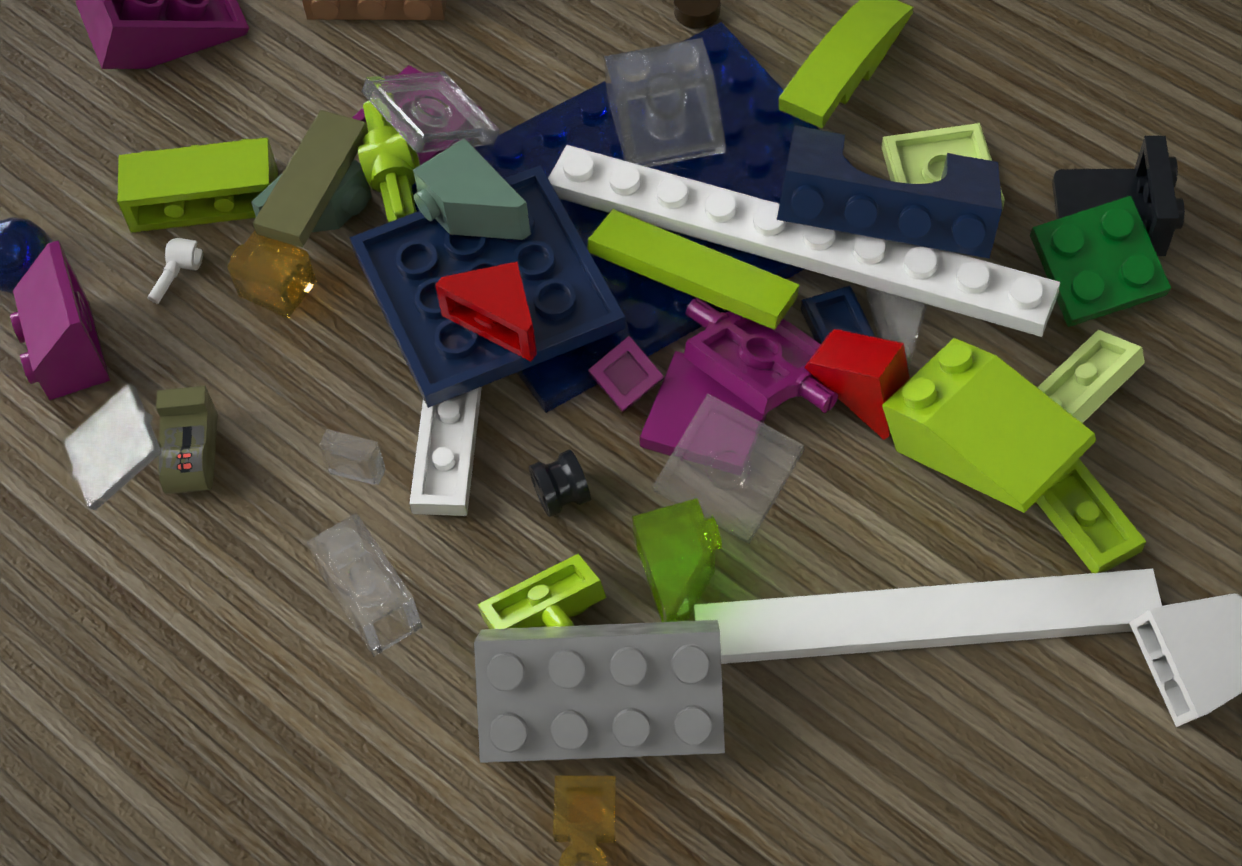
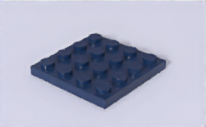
(559, 277)

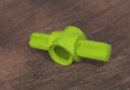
(388, 164)

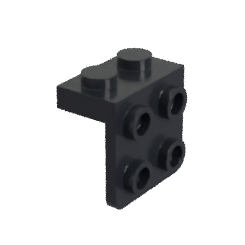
(1148, 184)

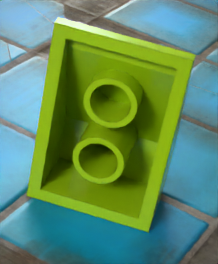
(985, 426)

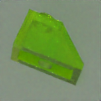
(677, 556)

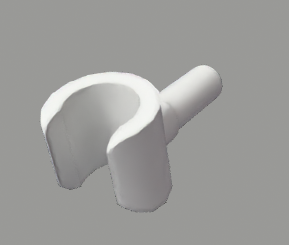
(178, 254)

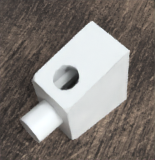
(1194, 653)

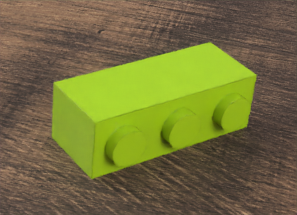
(193, 183)

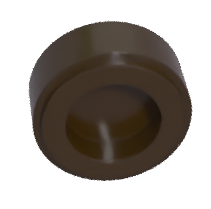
(697, 12)

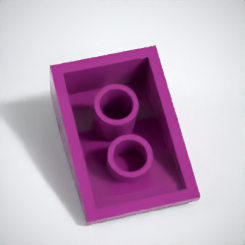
(157, 31)

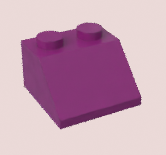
(57, 327)

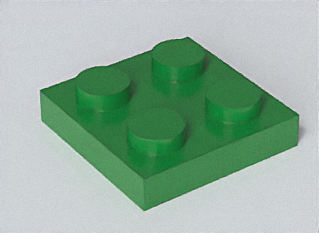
(1100, 261)

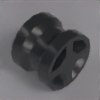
(559, 483)

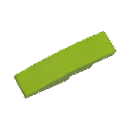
(843, 59)

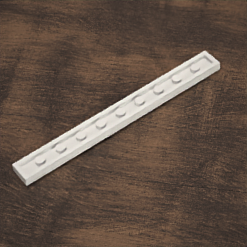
(752, 226)

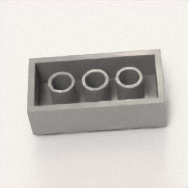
(599, 691)

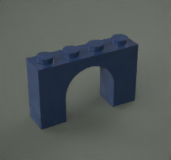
(946, 215)

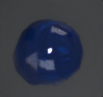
(19, 248)

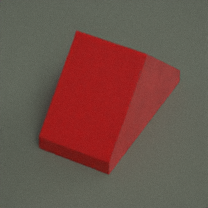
(490, 305)
(862, 373)

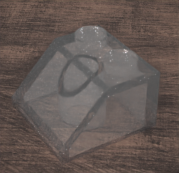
(665, 103)

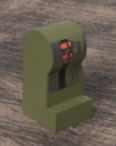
(186, 439)

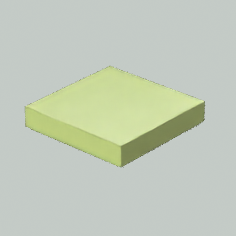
(922, 154)

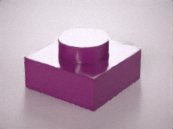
(625, 374)

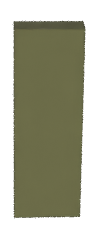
(310, 178)

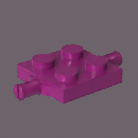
(754, 360)

